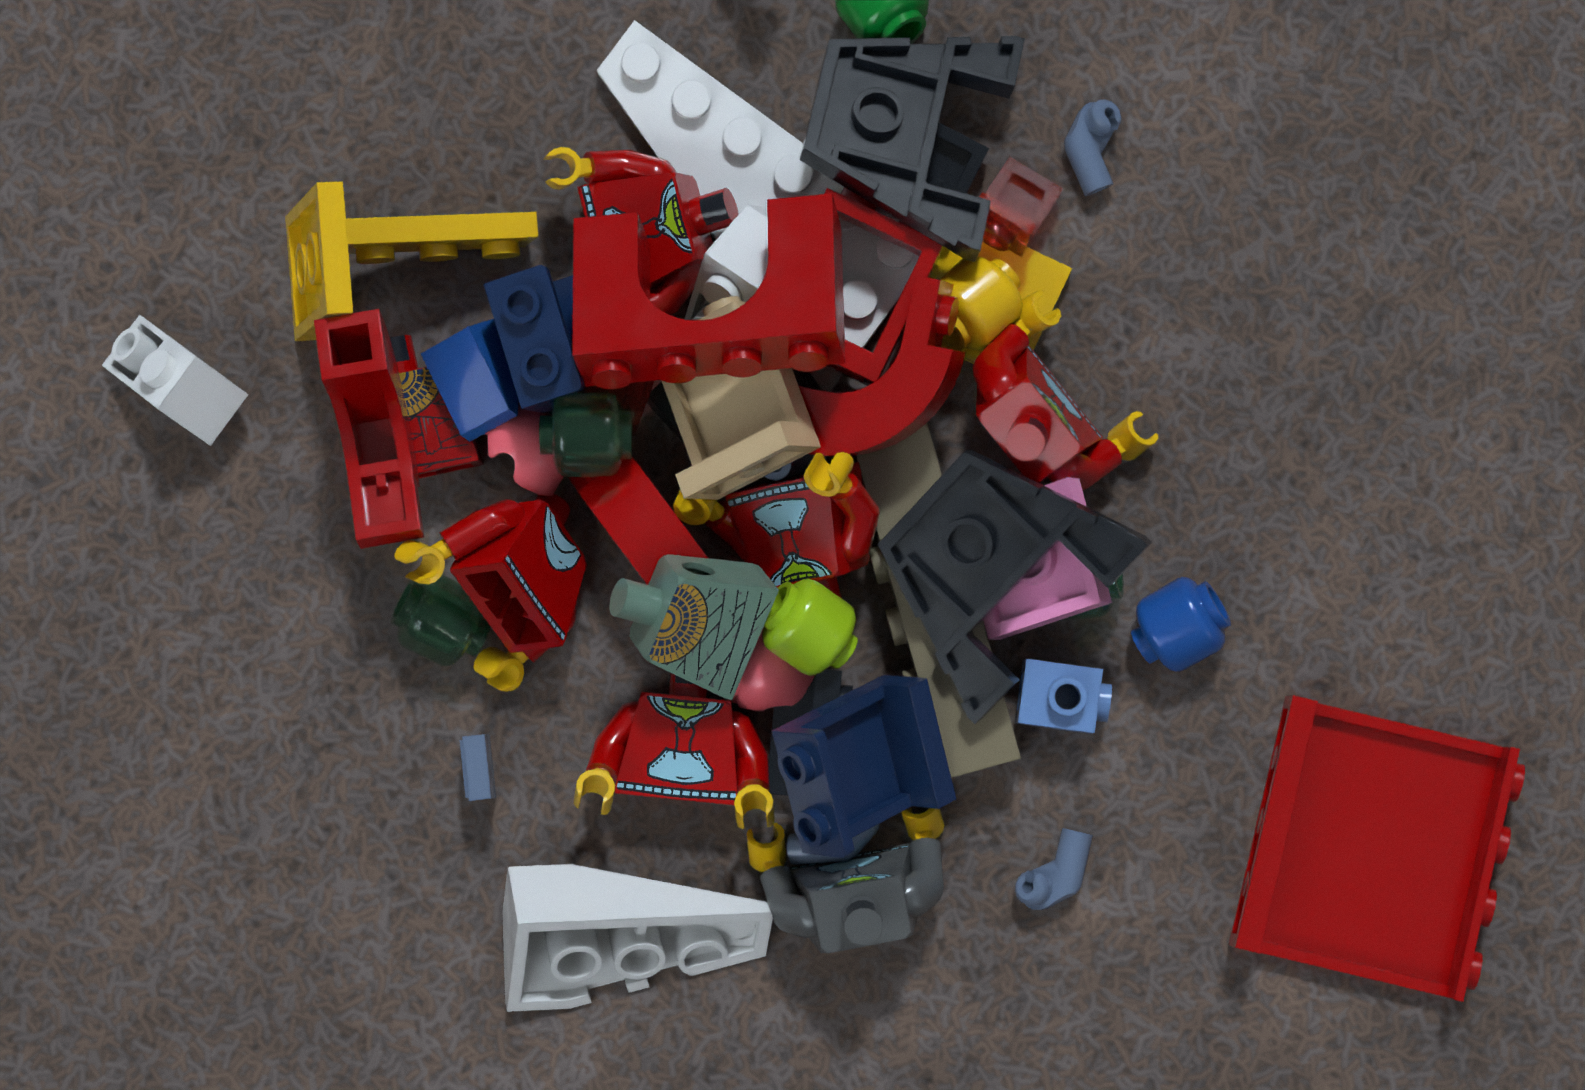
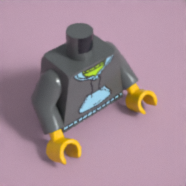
(857, 899)

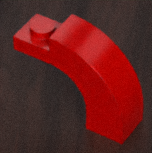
(907, 391)
(373, 426)
(637, 517)

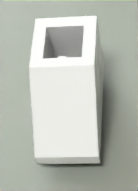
(732, 263)
(174, 380)

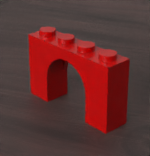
(786, 323)

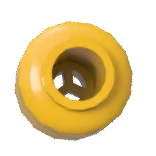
(986, 301)

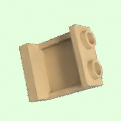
(738, 425)

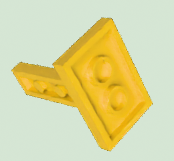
(323, 239)

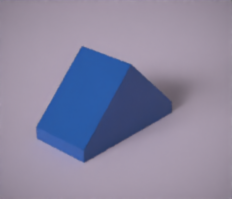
(474, 379)

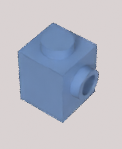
(1062, 696)

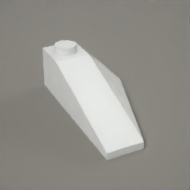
(595, 927)

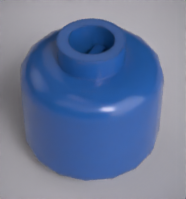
(1180, 624)

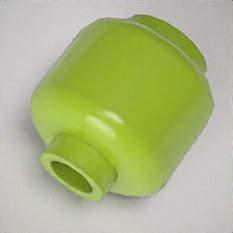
(810, 627)

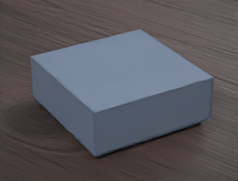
(477, 767)

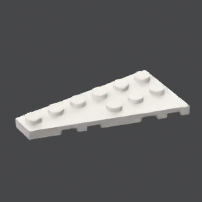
(736, 147)

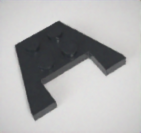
(880, 120)
(974, 544)

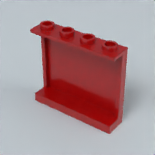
(1377, 848)

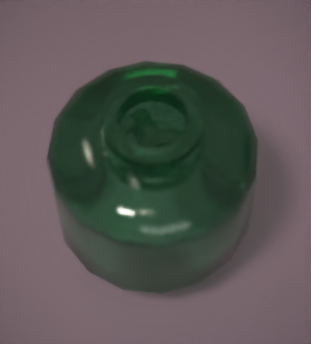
(587, 434)
(439, 621)

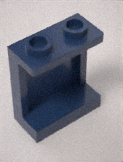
(536, 335)
(862, 762)

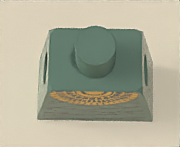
(698, 617)

